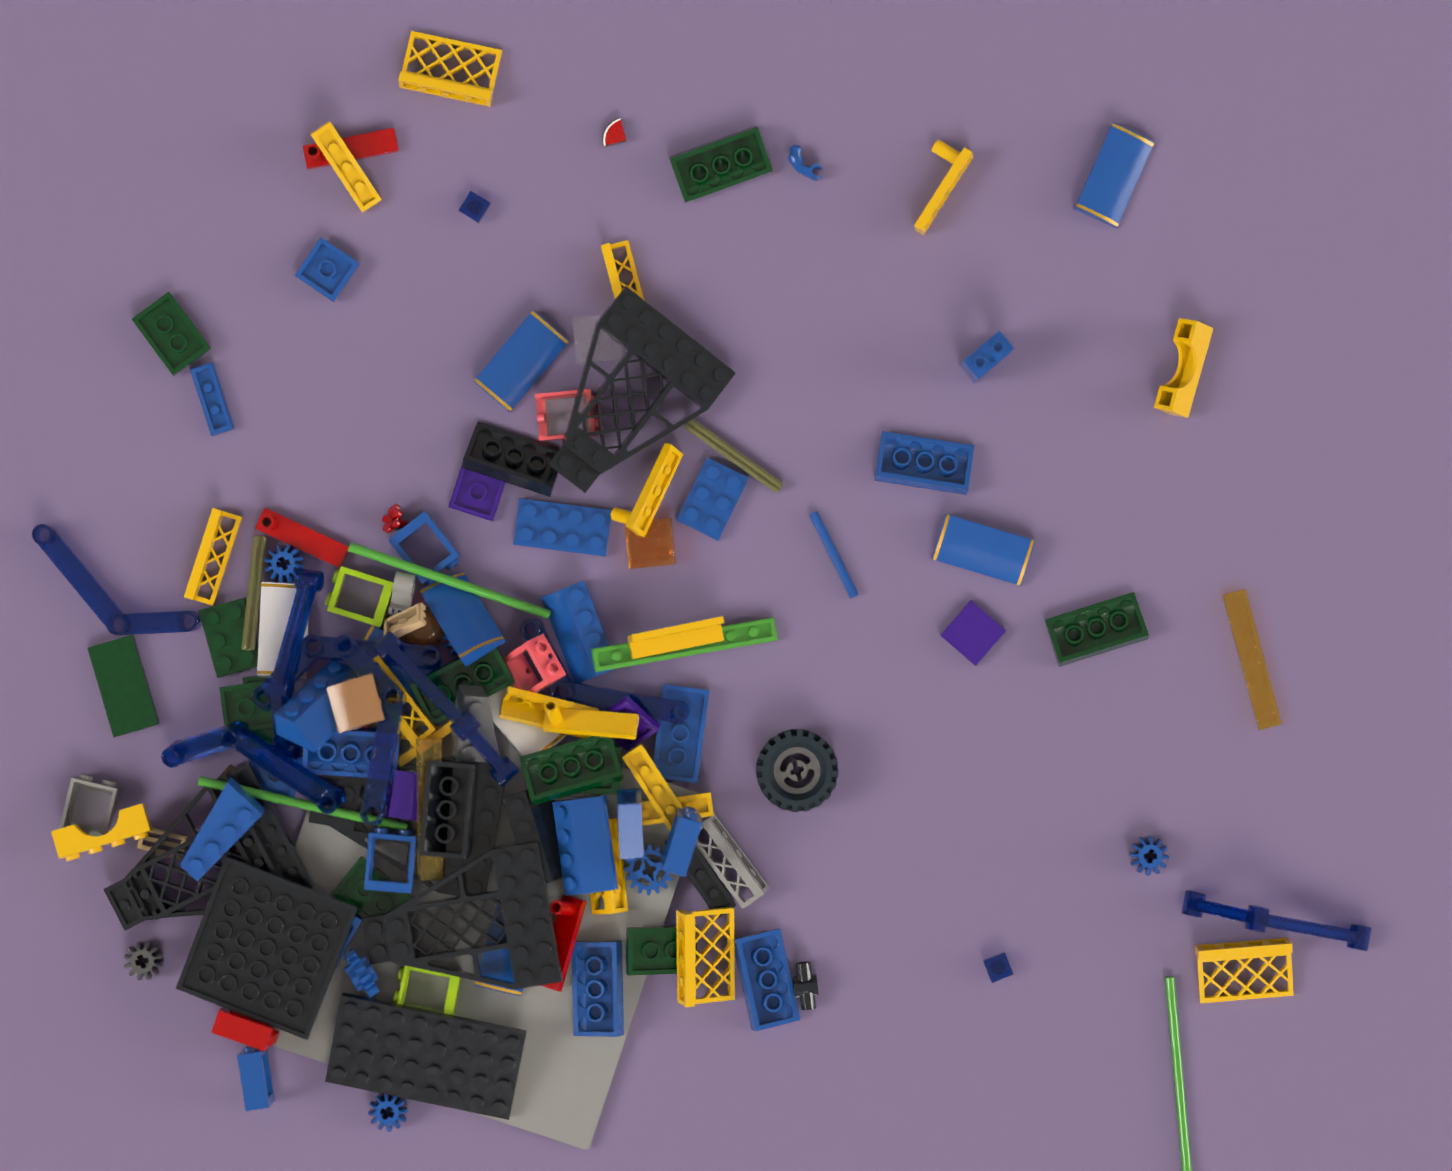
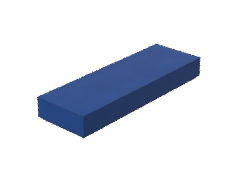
(212, 399)

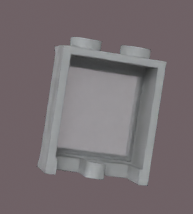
(90, 805)

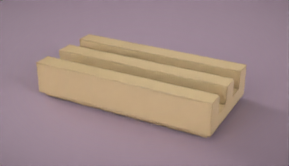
(406, 625)
(140, 845)

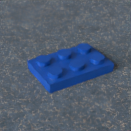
(712, 499)

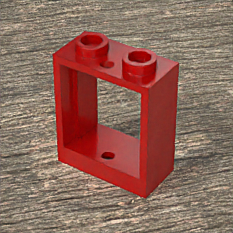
(244, 1030)

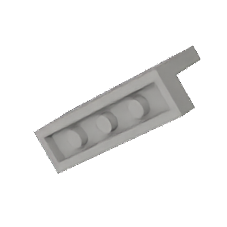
(737, 860)

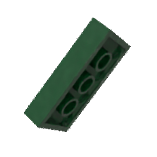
(720, 163)
(1096, 629)
(488, 671)
(571, 768)

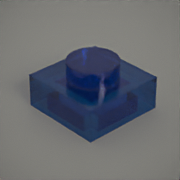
(474, 207)
(998, 967)

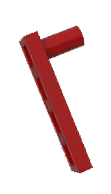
(360, 146)
(302, 537)
(566, 928)

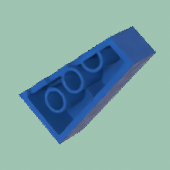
(226, 823)

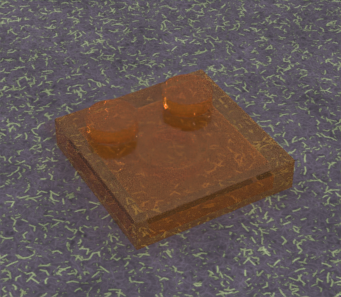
(655, 548)

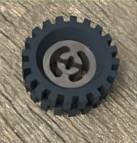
(821, 761)

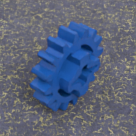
(638, 873)
(361, 973)

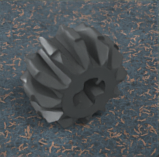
(148, 953)

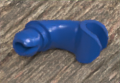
(796, 161)

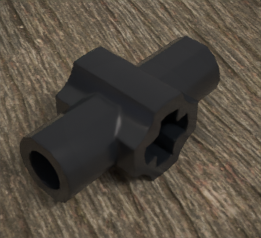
(805, 985)

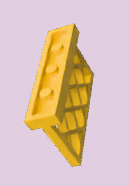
(449, 88)
(1244, 950)
(686, 958)

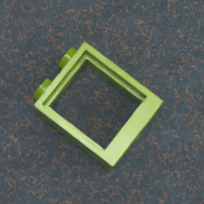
(384, 601)
(452, 993)

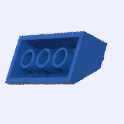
(576, 628)
(308, 714)
(585, 845)

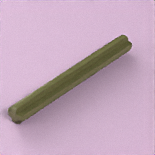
(734, 455)
(254, 593)

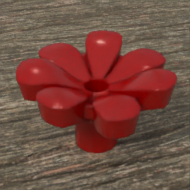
(393, 519)

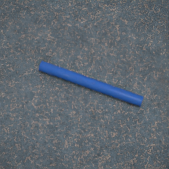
(833, 554)

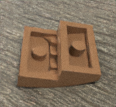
(355, 703)

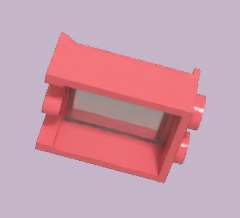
(555, 411)

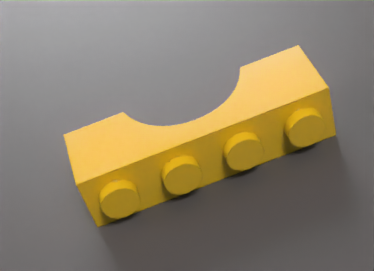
(1192, 344)
(73, 840)

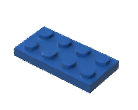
(562, 527)
(680, 745)

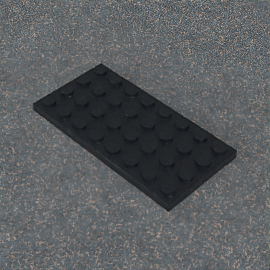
(425, 1056)

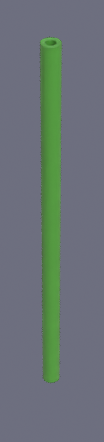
(449, 580)
(301, 803)
(1178, 1074)

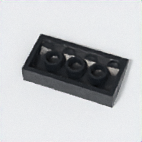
(511, 459)

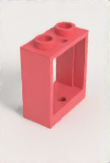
(522, 672)

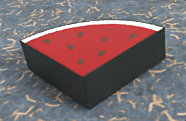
(614, 133)

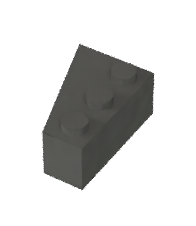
(477, 703)

